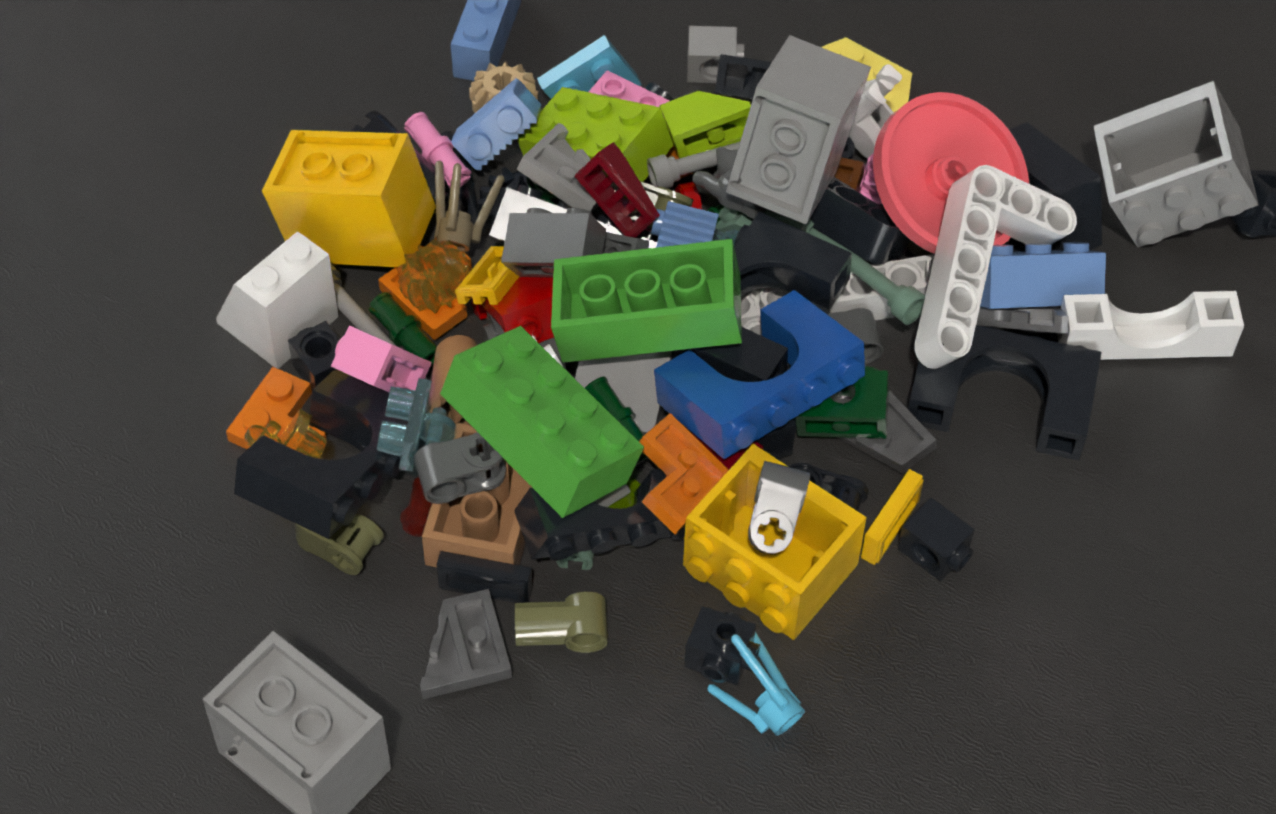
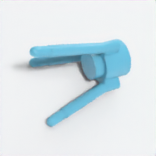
(777, 705)

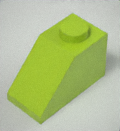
(704, 121)

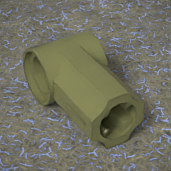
(576, 622)

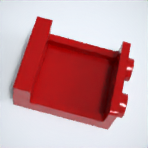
(524, 305)

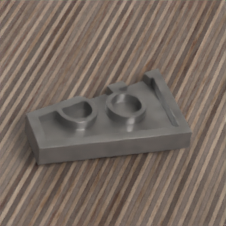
(905, 441)

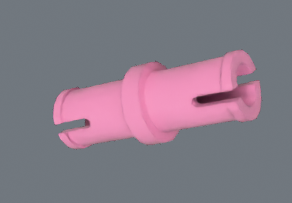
(435, 146)

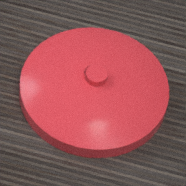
(931, 147)

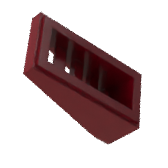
(601, 190)

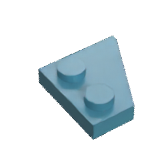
(586, 68)

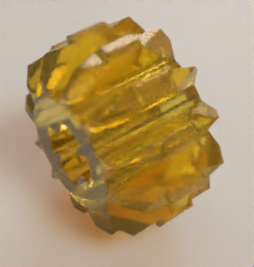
(433, 275)

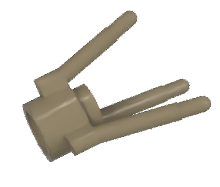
(456, 224)

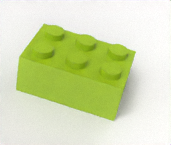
(600, 120)

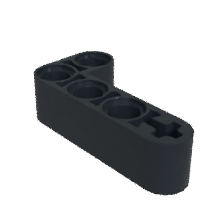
(858, 224)

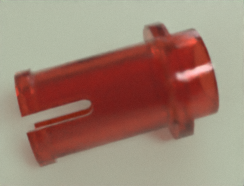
(417, 511)

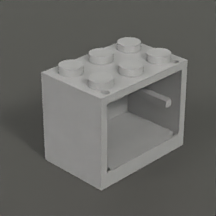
(797, 129)
(1175, 165)
(297, 731)

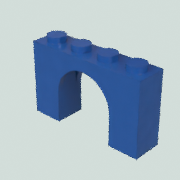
(736, 413)

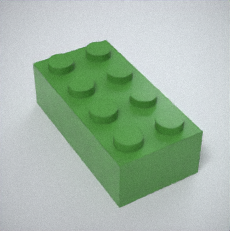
(646, 301)
(541, 420)

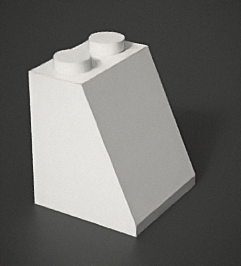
(280, 299)

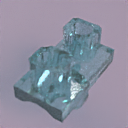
(412, 406)

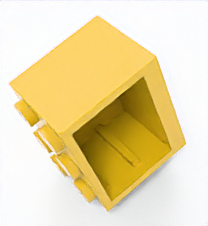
(351, 195)
(777, 587)

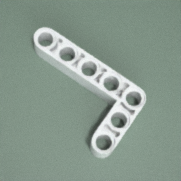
(973, 212)

